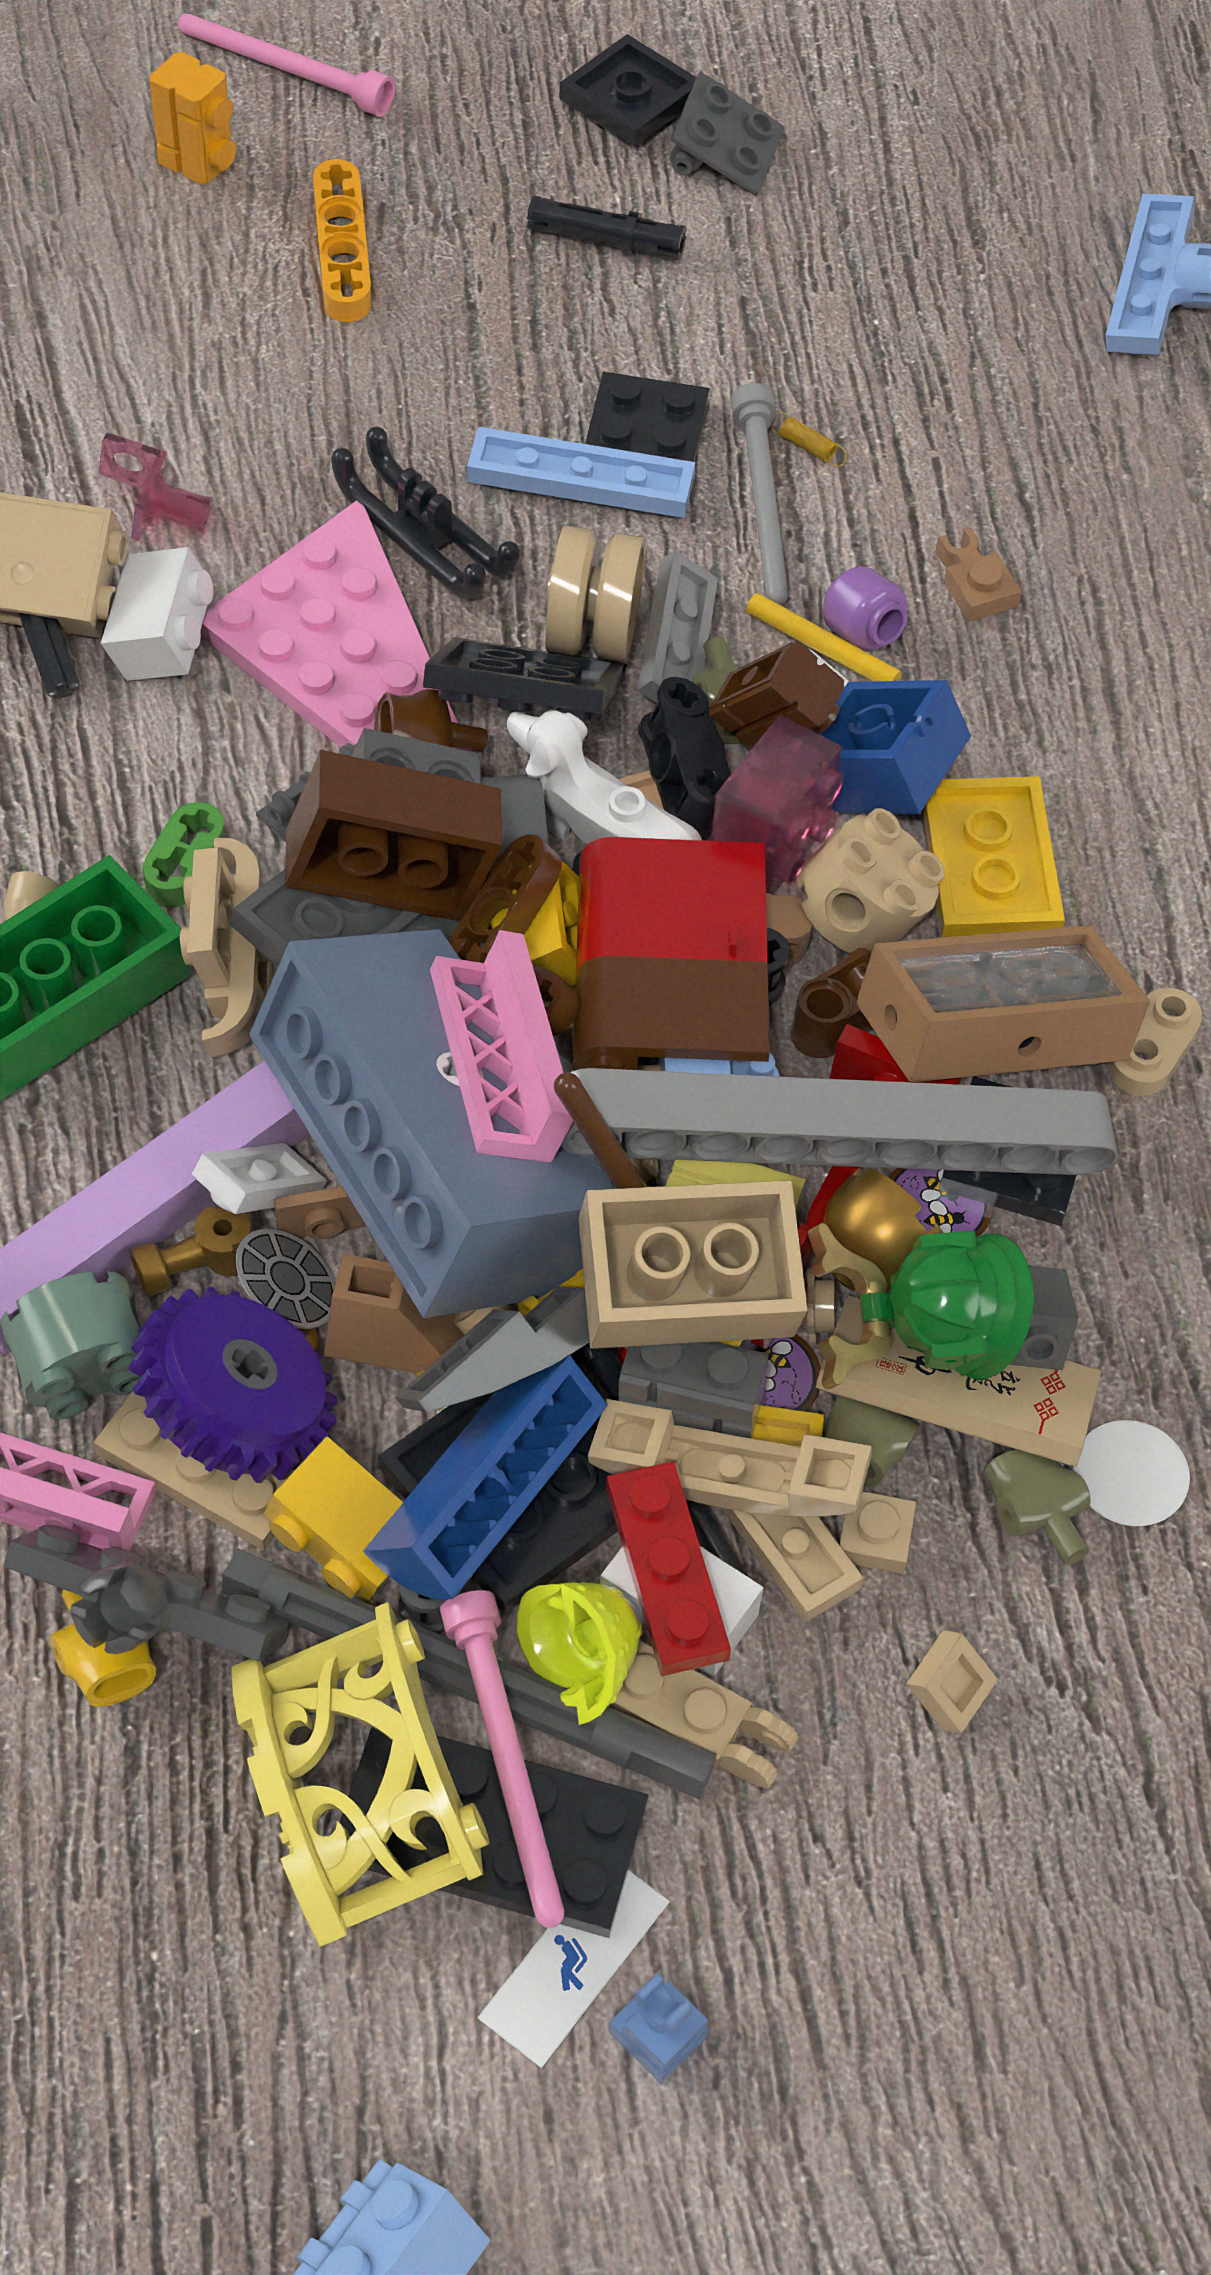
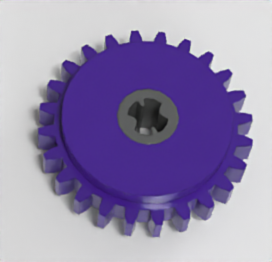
(232, 1384)

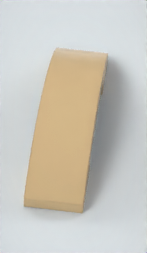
(733, 1470)

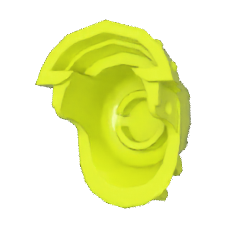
(579, 1640)

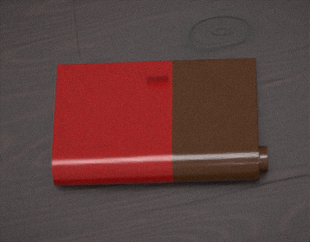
(671, 952)

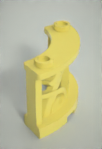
(321, 1868)

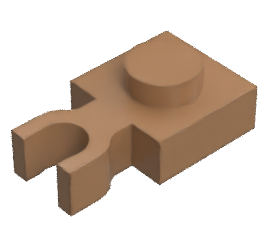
(977, 582)

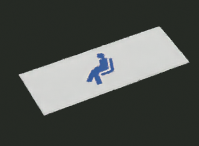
(567, 1974)

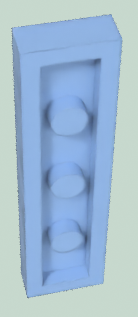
(580, 472)

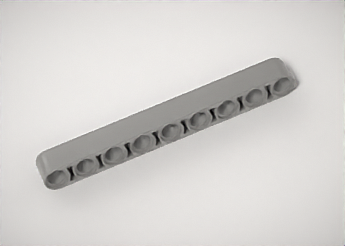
(849, 1122)

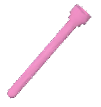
(370, 90)
(472, 1623)

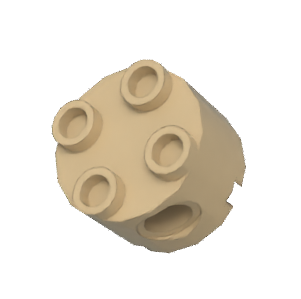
(869, 882)

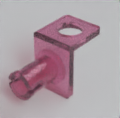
(156, 496)

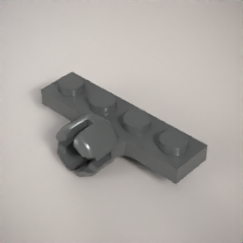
(133, 1603)

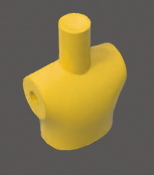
(100, 1675)

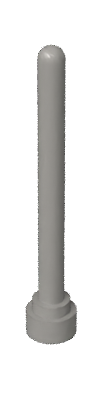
(753, 412)

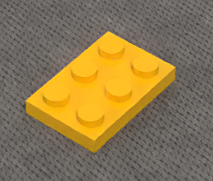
(993, 856)

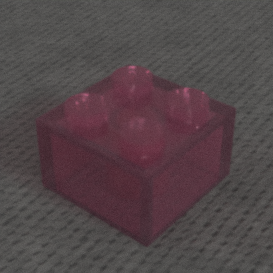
(781, 798)

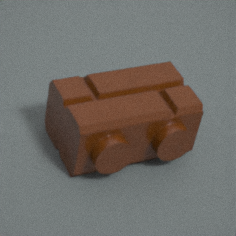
(774, 685)

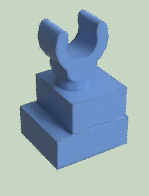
(659, 2027)

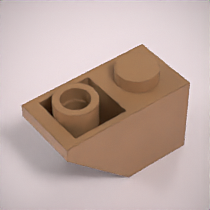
(378, 1322)

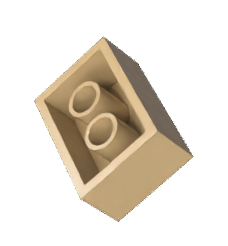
(691, 1264)

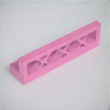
(520, 1056)
(35, 1503)

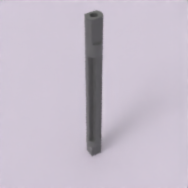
(530, 1698)

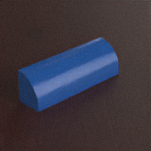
(485, 1480)

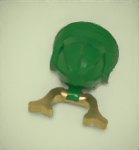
(952, 1299)

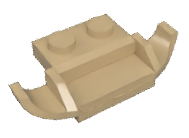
(228, 965)

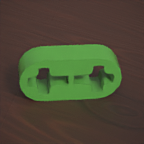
(174, 849)

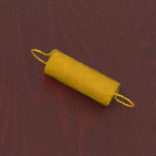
(808, 439)

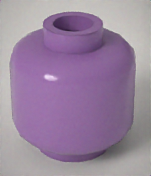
(865, 608)

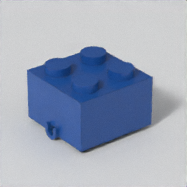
(895, 743)

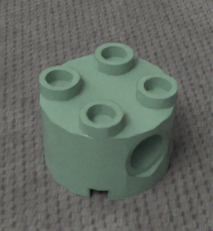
(74, 1341)

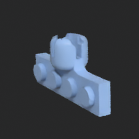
(1158, 275)

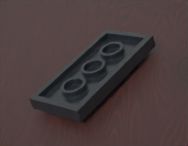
(585, 1824)

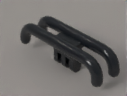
(422, 520)

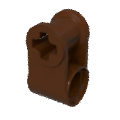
(829, 1005)

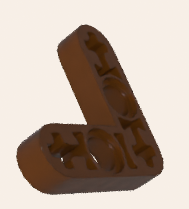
(532, 889)

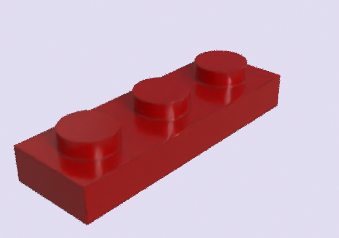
(668, 1569)

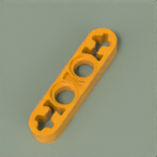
(342, 239)

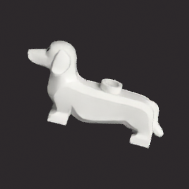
(582, 792)

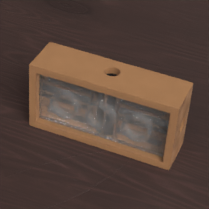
(1001, 1003)

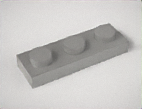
(677, 623)

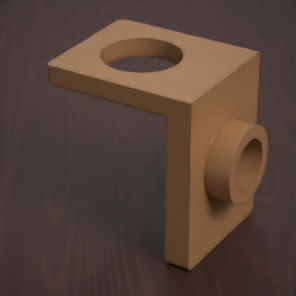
(317, 1213)

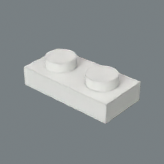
(255, 1176)

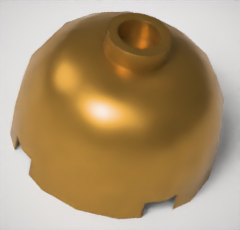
(874, 1221)

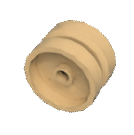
(588, 593)

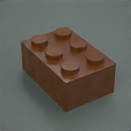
(392, 836)

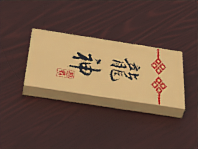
(1018, 1408)

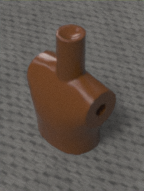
(426, 719)

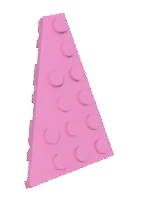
(325, 628)

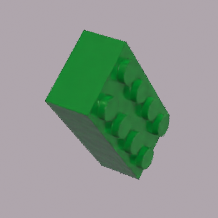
(80, 968)

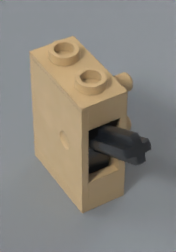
(57, 577)

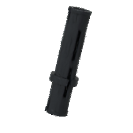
(618, 230)

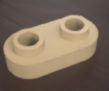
(1159, 1038)

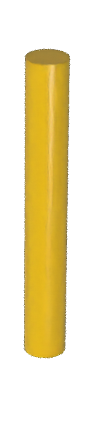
(821, 640)

